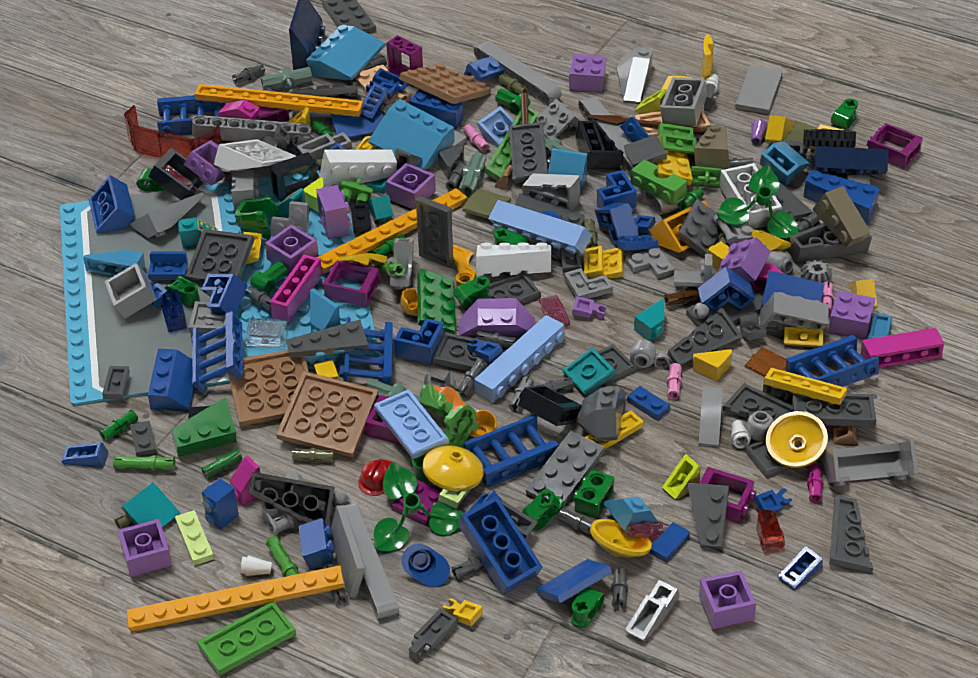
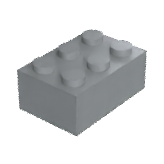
(684, 101)

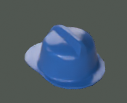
(425, 565)

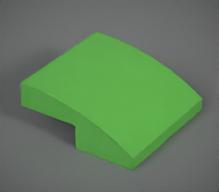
(677, 138)

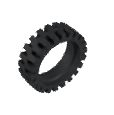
(829, 138)

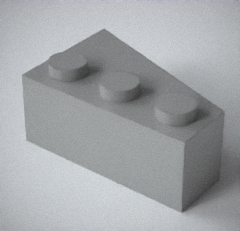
(244, 187)
(554, 189)
(793, 311)

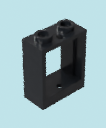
(289, 167)
(170, 183)
(549, 405)

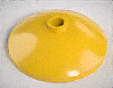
(796, 429)
(453, 468)
(616, 541)

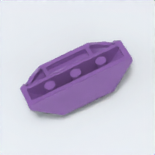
(498, 315)

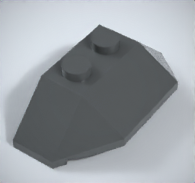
(603, 413)

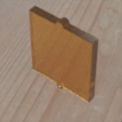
(764, 361)

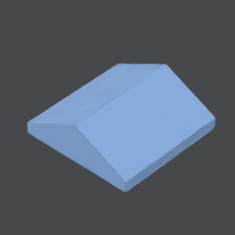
(495, 126)

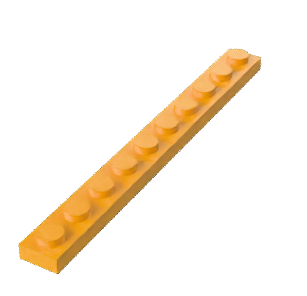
(279, 100)
(387, 231)
(235, 598)

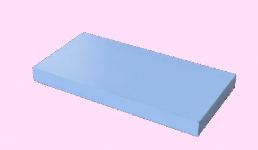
(411, 423)

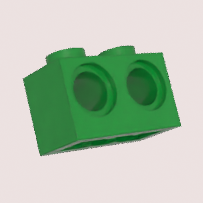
(594, 491)

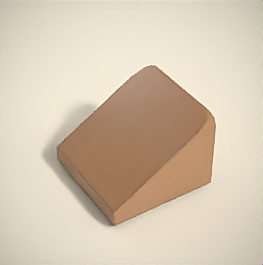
(505, 179)
(845, 435)

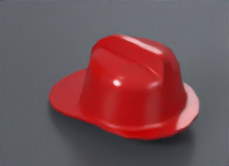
(372, 477)

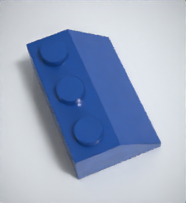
(111, 206)
(171, 381)

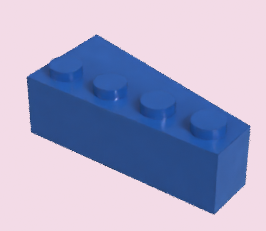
(862, 195)

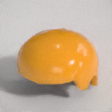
(409, 302)
(486, 421)

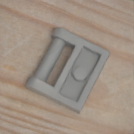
(738, 234)

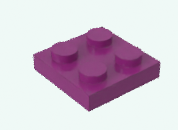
(428, 496)

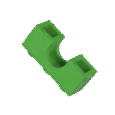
(668, 189)

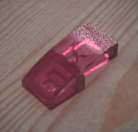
(554, 308)

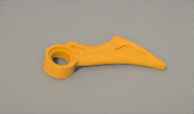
(461, 258)

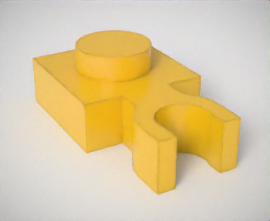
(465, 612)

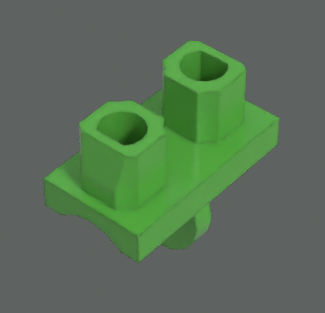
(706, 176)
(356, 191)

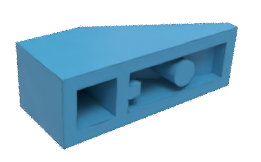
(113, 262)

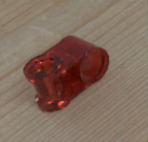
(769, 530)

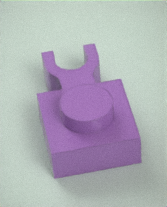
(586, 307)

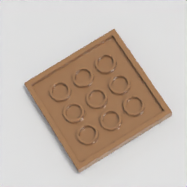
(445, 83)
(266, 386)
(327, 414)

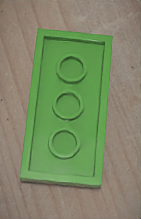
(246, 638)

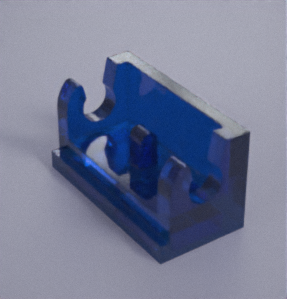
(173, 312)

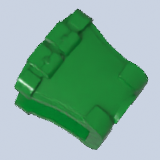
(256, 216)

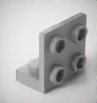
(556, 119)
(684, 279)

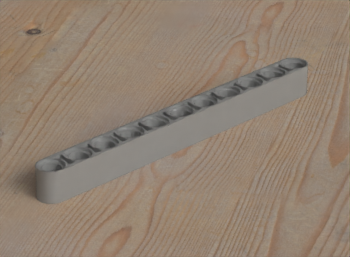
(593, 106)

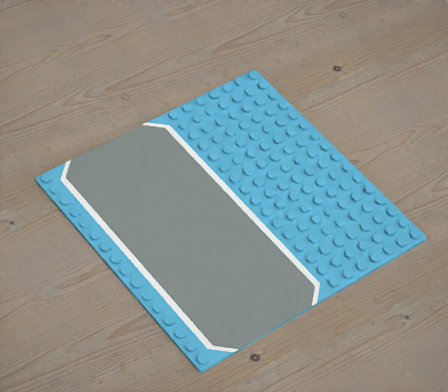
(103, 338)

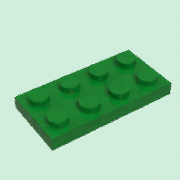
(436, 299)

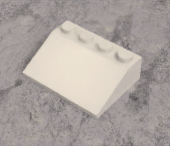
(248, 155)

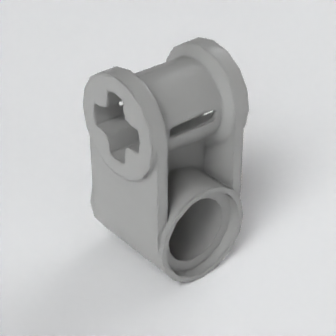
(275, 518)

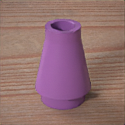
(759, 129)

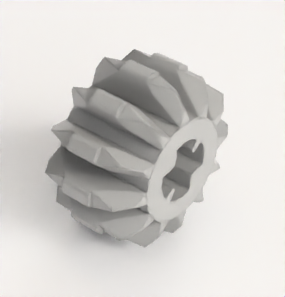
(817, 271)

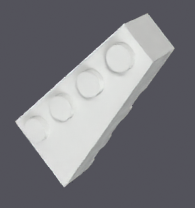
(356, 164)
(512, 258)

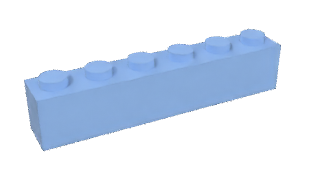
(540, 227)
(519, 359)

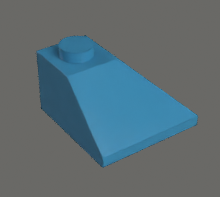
(322, 312)
(630, 511)

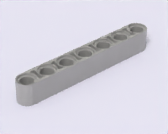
(538, 85)
(244, 129)
(374, 576)

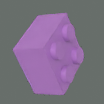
(587, 73)
(409, 184)
(333, 211)
(290, 247)
(746, 258)
(851, 315)
(144, 547)
(727, 599)

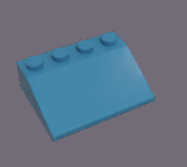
(344, 53)
(412, 132)

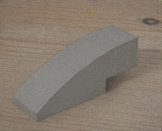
(325, 142)
(710, 417)
(652, 611)

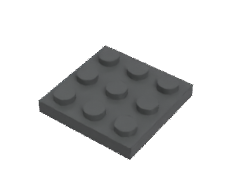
(219, 254)

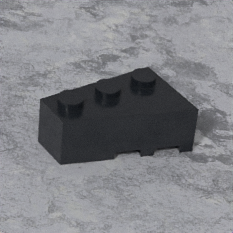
(599, 149)

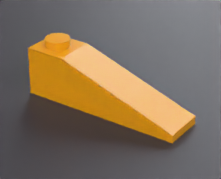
(667, 230)

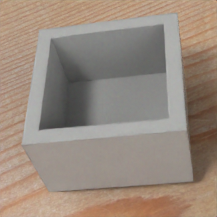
(130, 290)

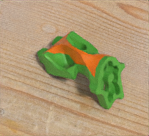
(457, 414)

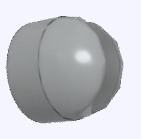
(700, 311)
(661, 360)
(339, 498)

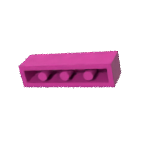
(296, 288)
(904, 347)

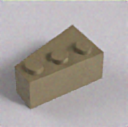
(713, 148)
(841, 216)

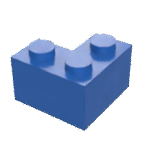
(617, 190)
(618, 220)
(724, 288)
(224, 292)
(419, 344)

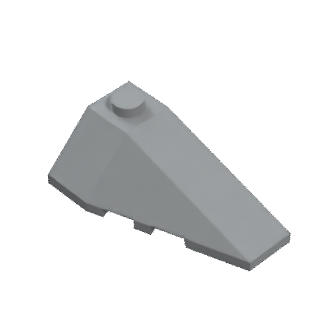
(634, 73)
(160, 220)

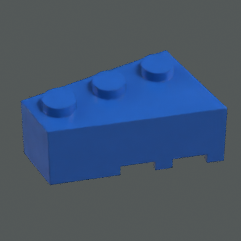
(439, 108)

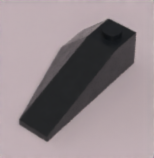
(295, 497)

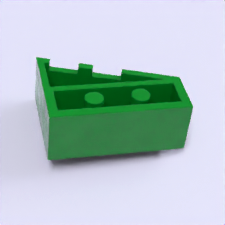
(205, 430)

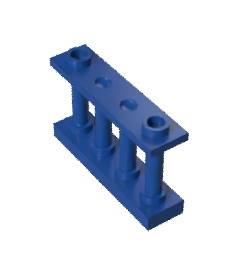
(183, 106)
(233, 352)
(834, 353)
(383, 361)
(515, 465)

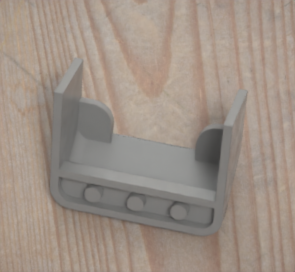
(870, 462)

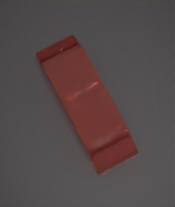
(158, 143)

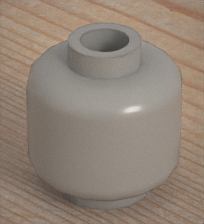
(781, 260)
(642, 353)
(758, 425)

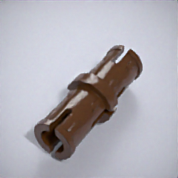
(681, 297)

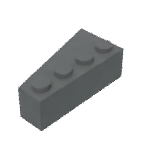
(822, 244)

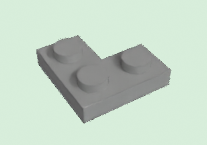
(297, 217)
(650, 259)
(587, 288)
(203, 318)

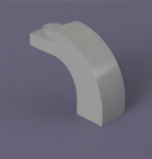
(404, 255)

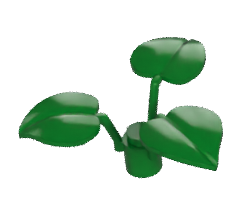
(765, 185)
(399, 483)

